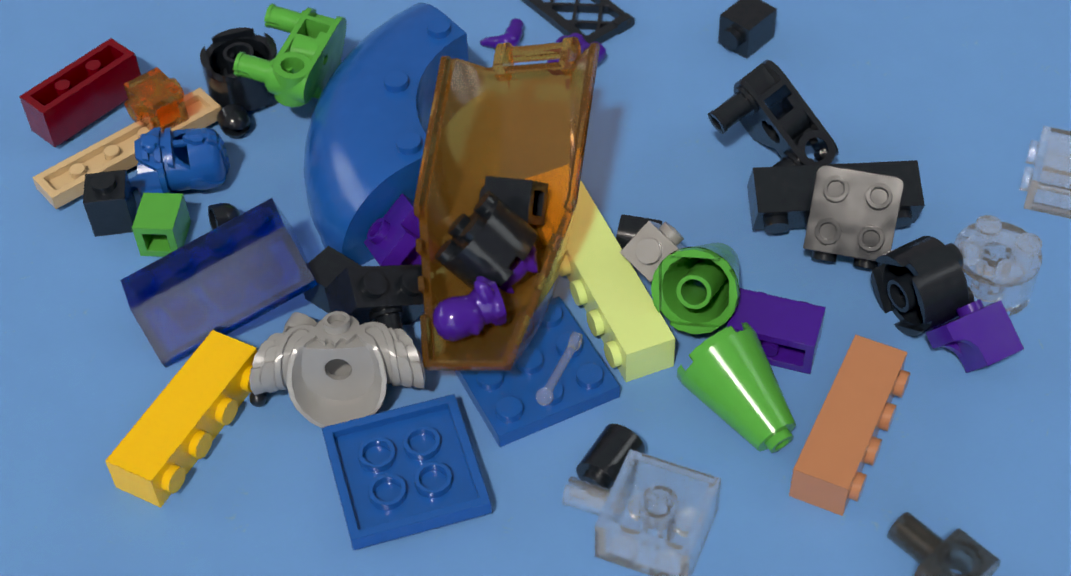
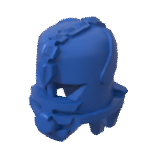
(179, 160)

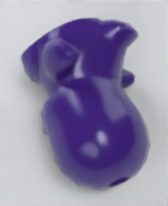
(467, 314)

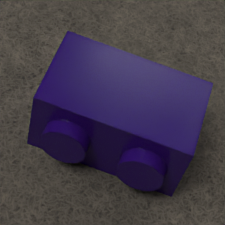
(784, 326)

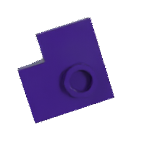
(394, 235)
(978, 335)

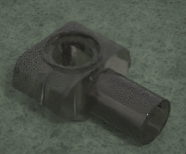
(939, 555)

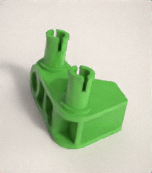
(303, 61)

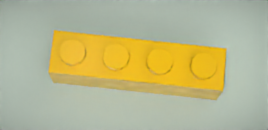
(183, 420)

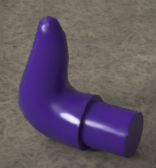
(512, 34)

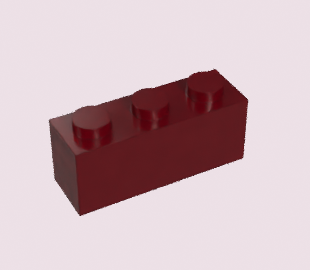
(80, 92)

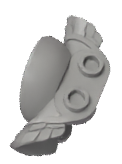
(337, 367)

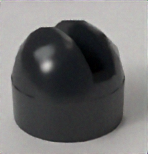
(233, 120)
(221, 213)

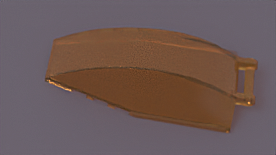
(505, 125)

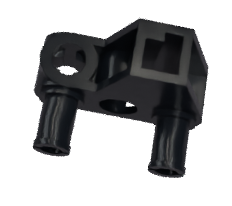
(782, 123)

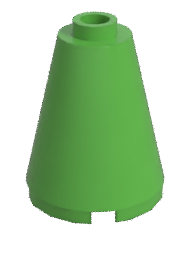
(697, 287)
(740, 387)

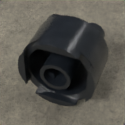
(218, 68)
(486, 242)
(921, 284)

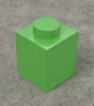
(161, 223)

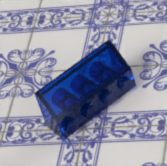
(218, 282)

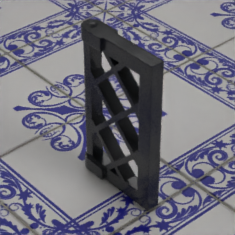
(604, 29)

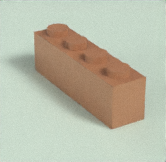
(849, 425)

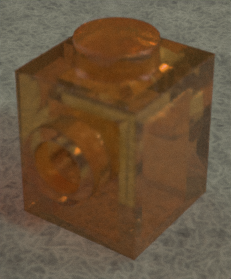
(156, 100)

